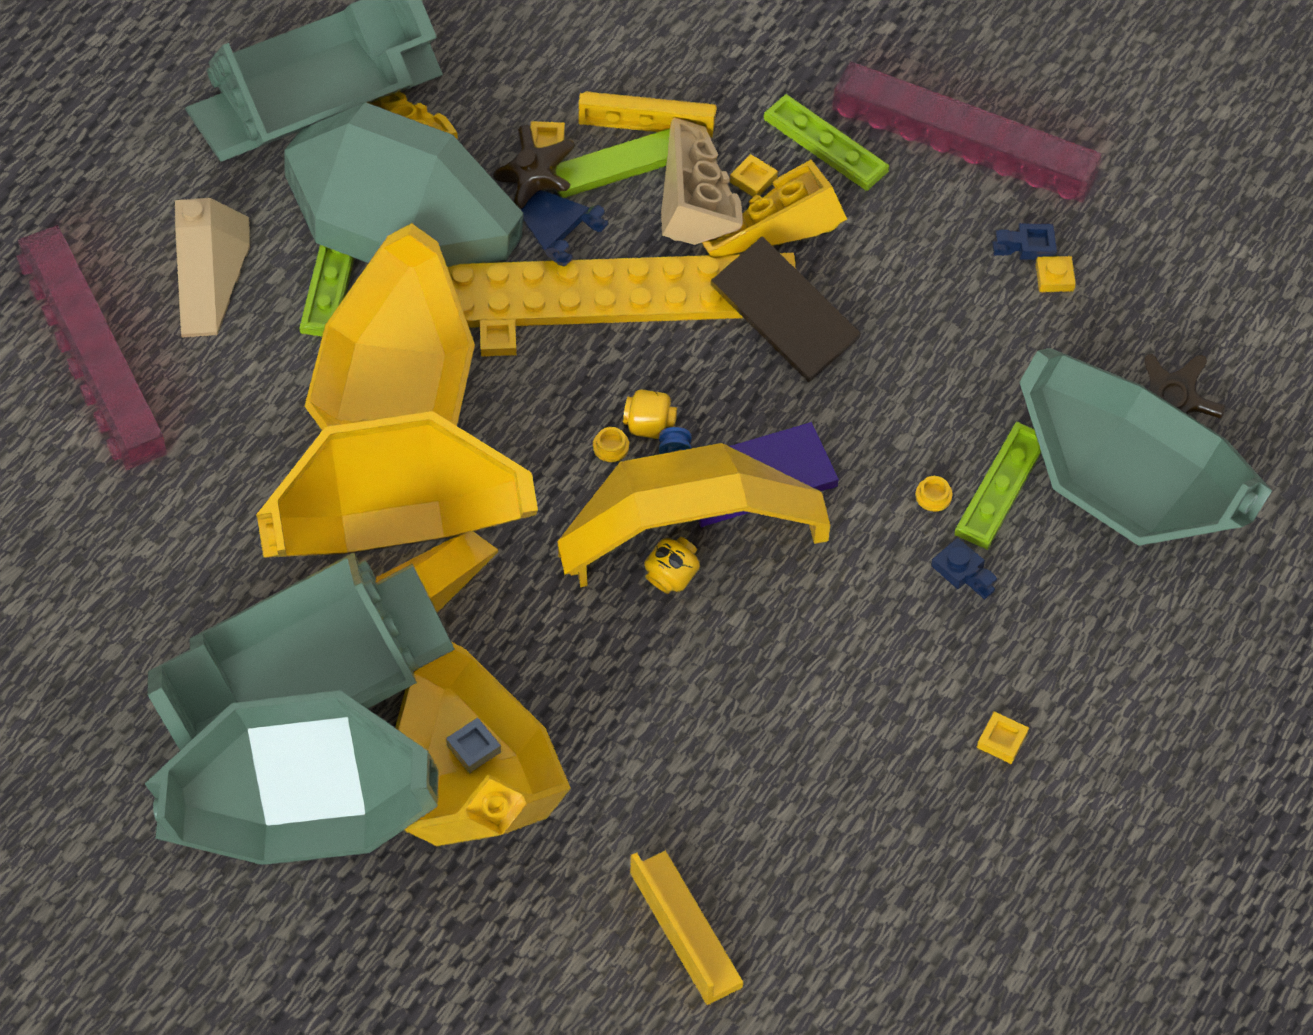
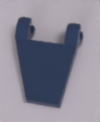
(554, 217)

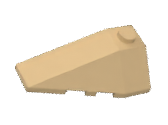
(696, 191)
(209, 259)

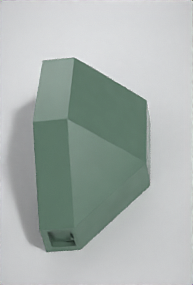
(381, 171)
(1135, 454)
(293, 781)

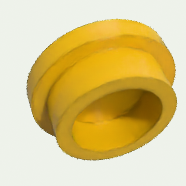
(611, 444)
(934, 493)

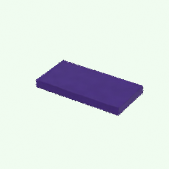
(792, 452)

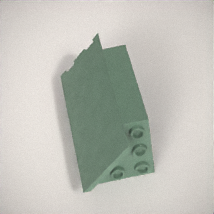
(314, 73)
(306, 639)

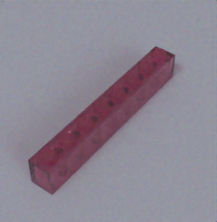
(966, 132)
(92, 348)

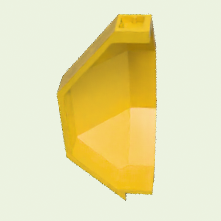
(394, 340)
(392, 487)
(684, 489)
(505, 792)

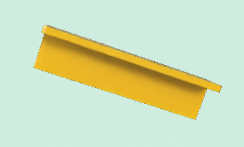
(642, 112)
(685, 926)

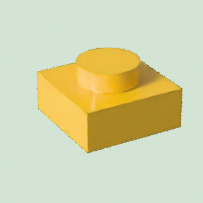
(1055, 274)

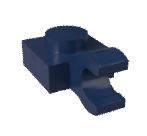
(1029, 240)
(963, 565)

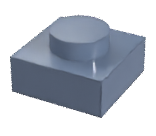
(473, 745)

